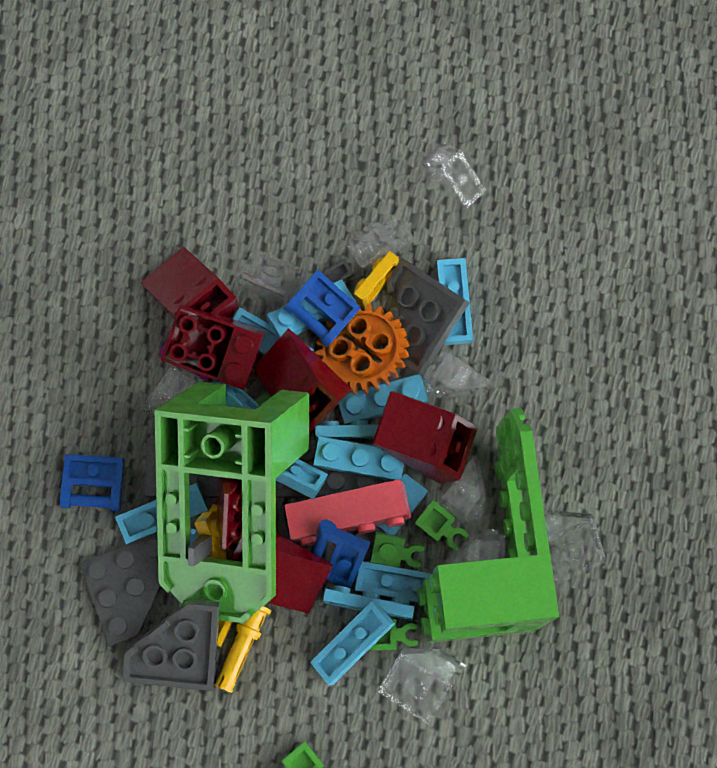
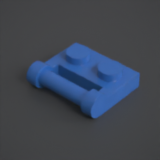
(328, 301)
(92, 472)
(347, 553)

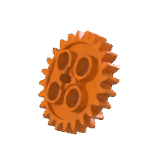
(379, 330)

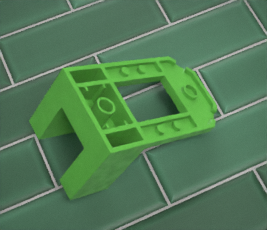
(255, 445)
(507, 592)

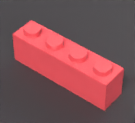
(349, 511)

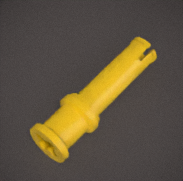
(239, 651)

